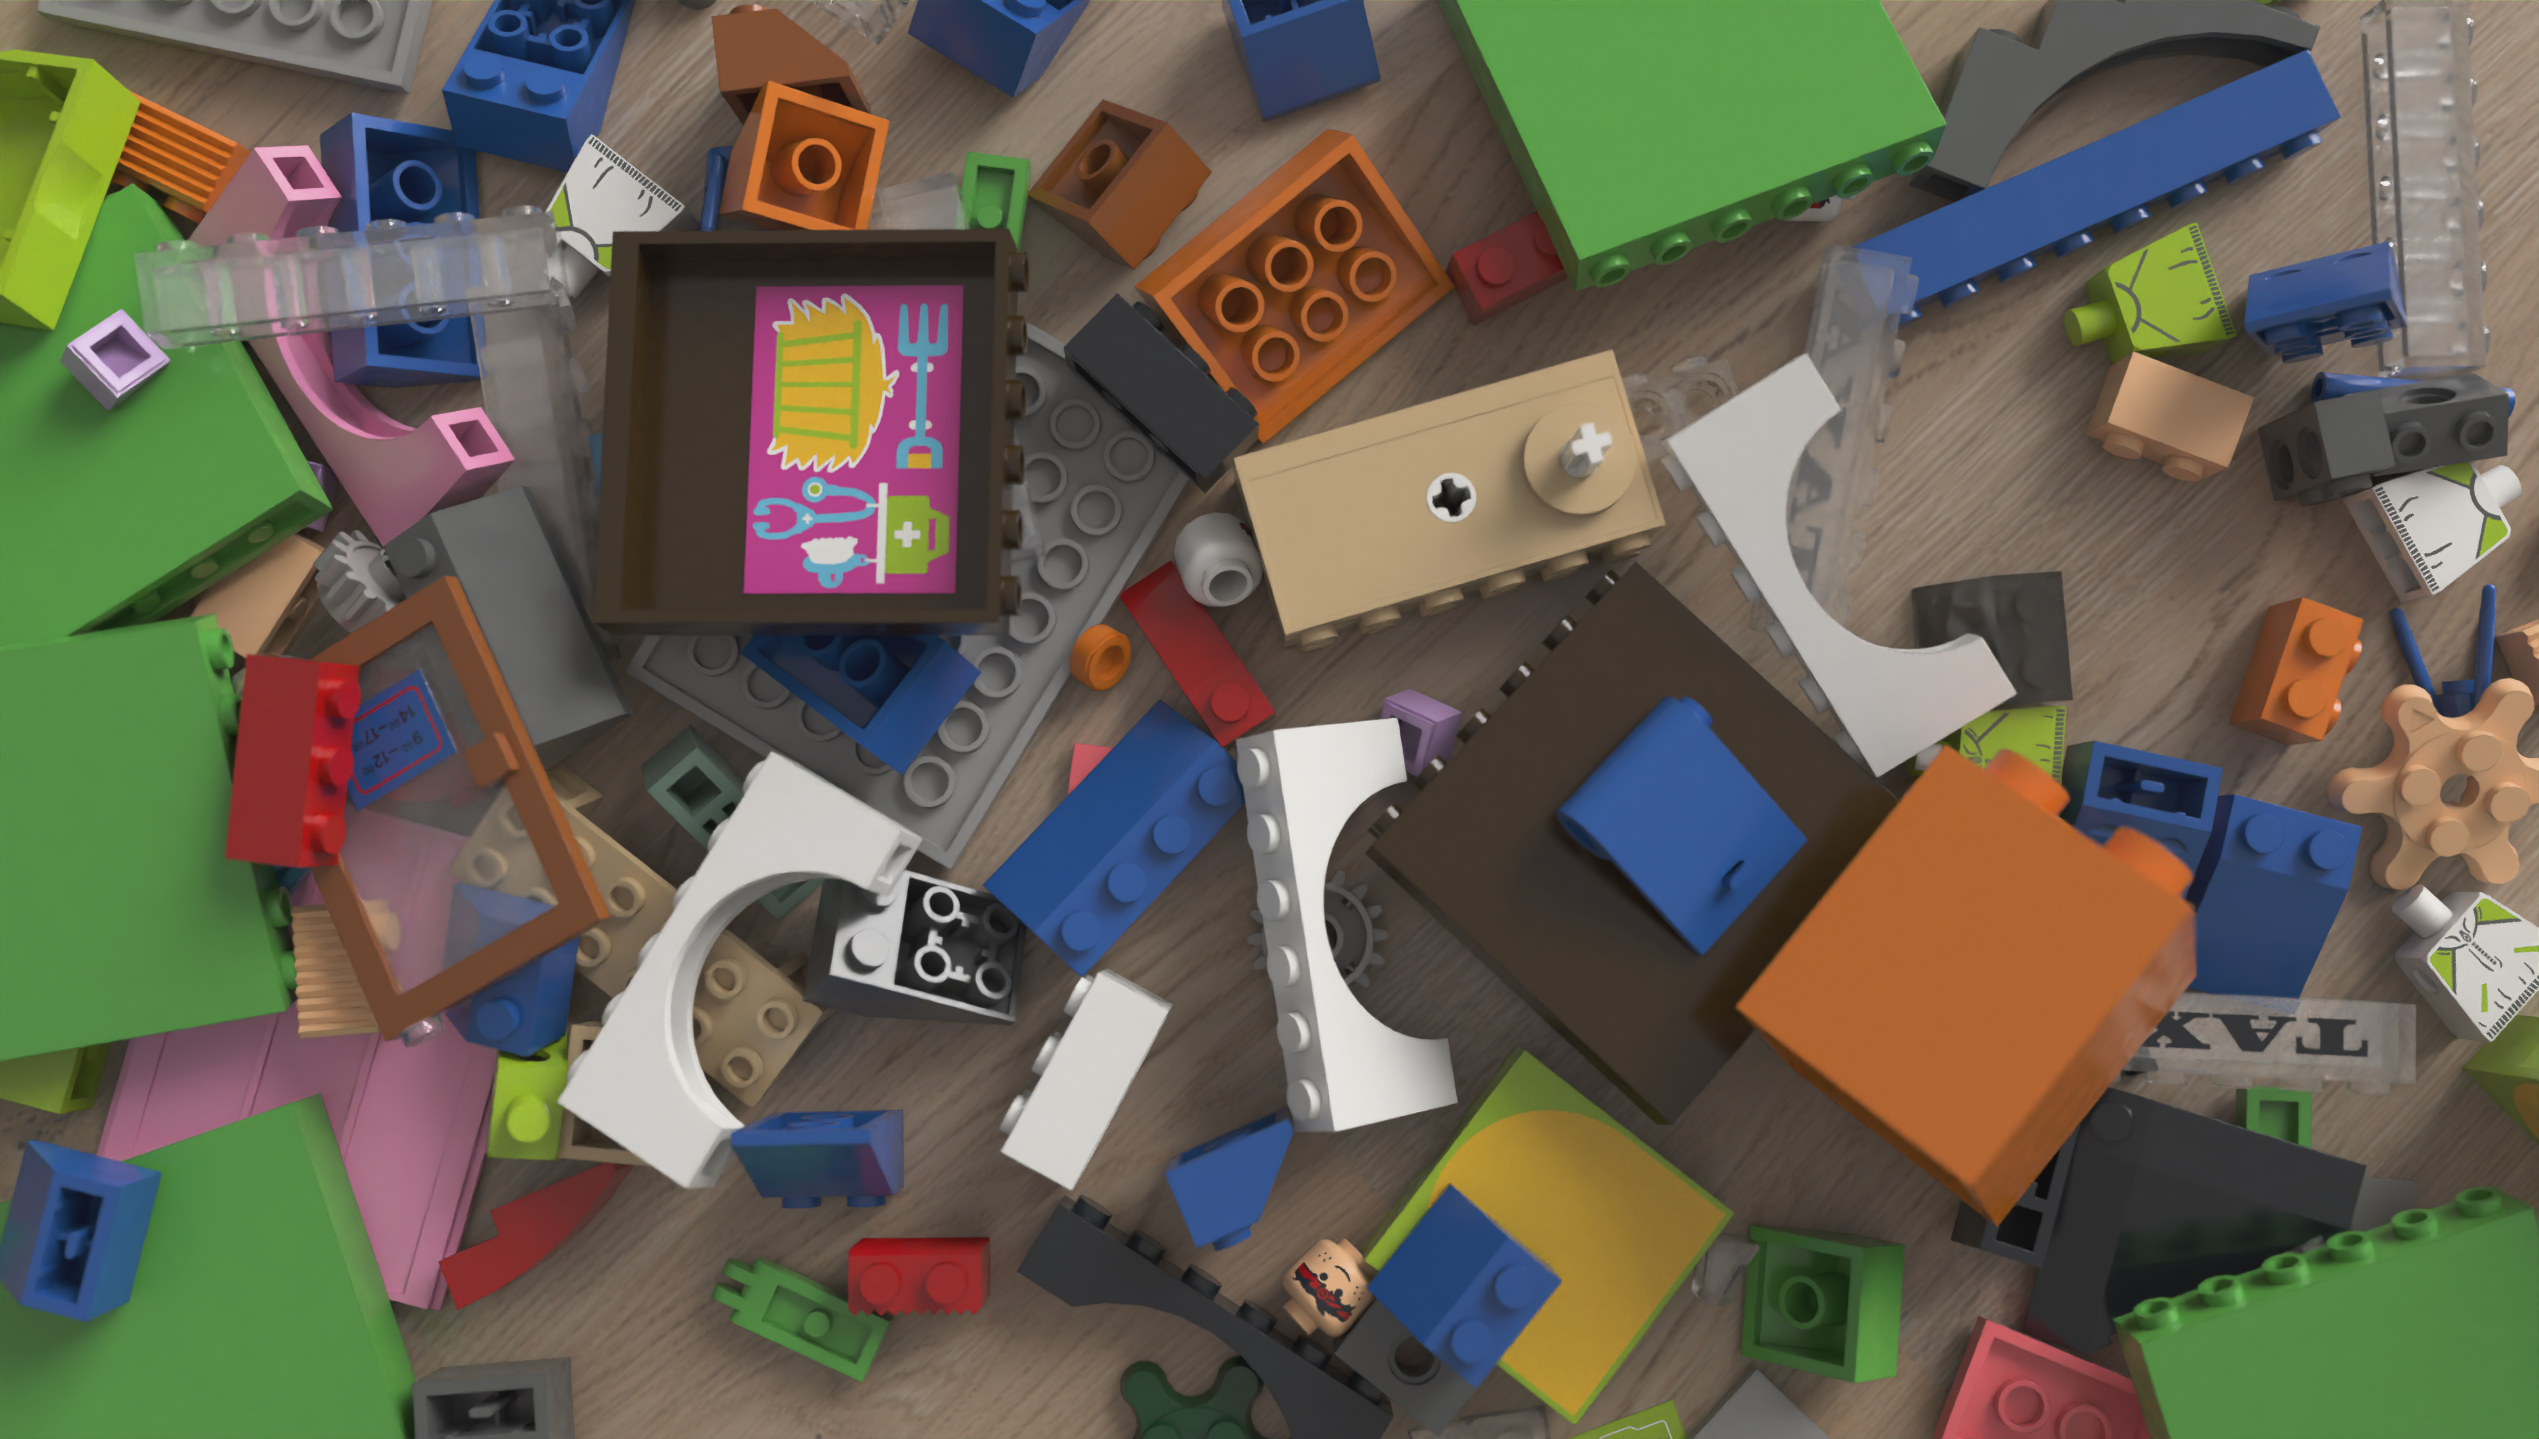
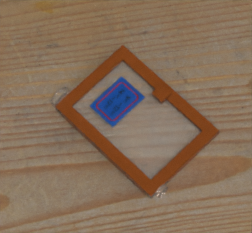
(453, 829)

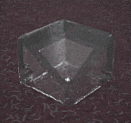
(1721, 1269)

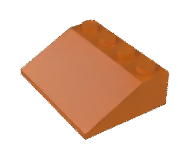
(1298, 281)

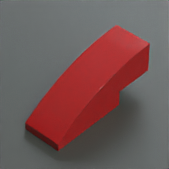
(530, 1232)

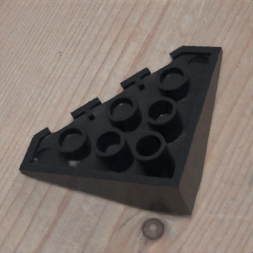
(2170, 1202)

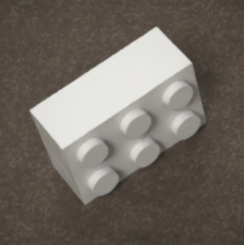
(1083, 1076)

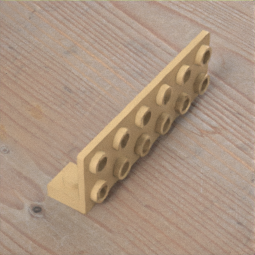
(744, 1008)

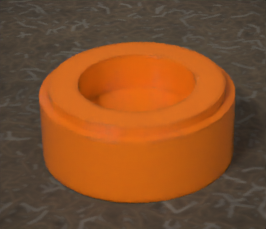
(1100, 657)

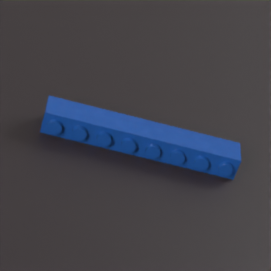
(2112, 182)

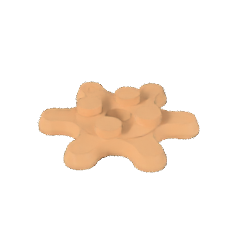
(2426, 755)

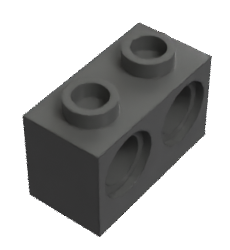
(2327, 448)

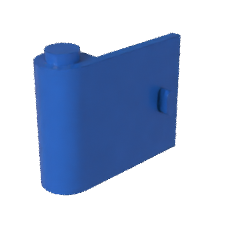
(1678, 818)

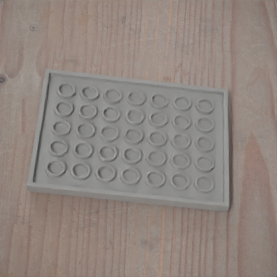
(1098, 509)

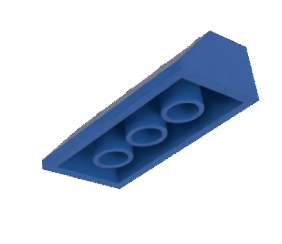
(412, 177)
(1120, 837)

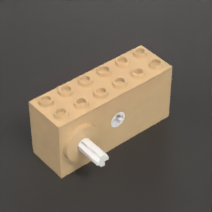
(1532, 463)

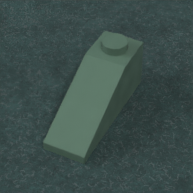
(702, 793)

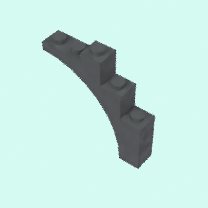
(2005, 82)

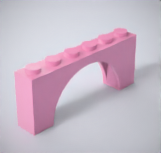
(384, 466)

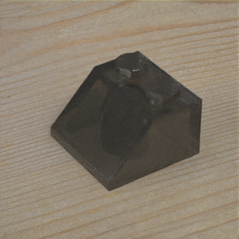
(2019, 622)

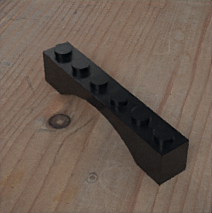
(1095, 1263)

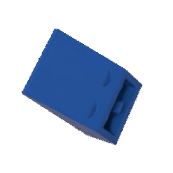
(537, 78)
(2326, 302)
(2144, 791)

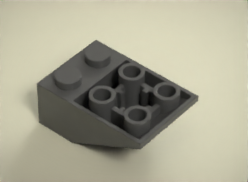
(916, 953)
(496, 1401)

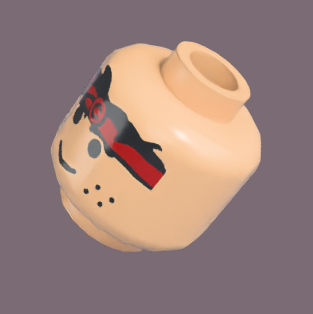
(1328, 1288)

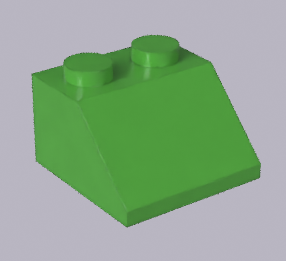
(1824, 1302)

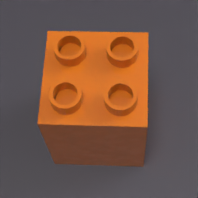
(1980, 975)

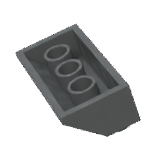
(524, 612)

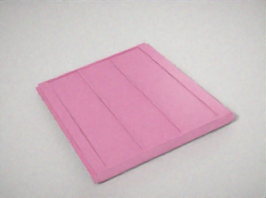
(401, 1117)

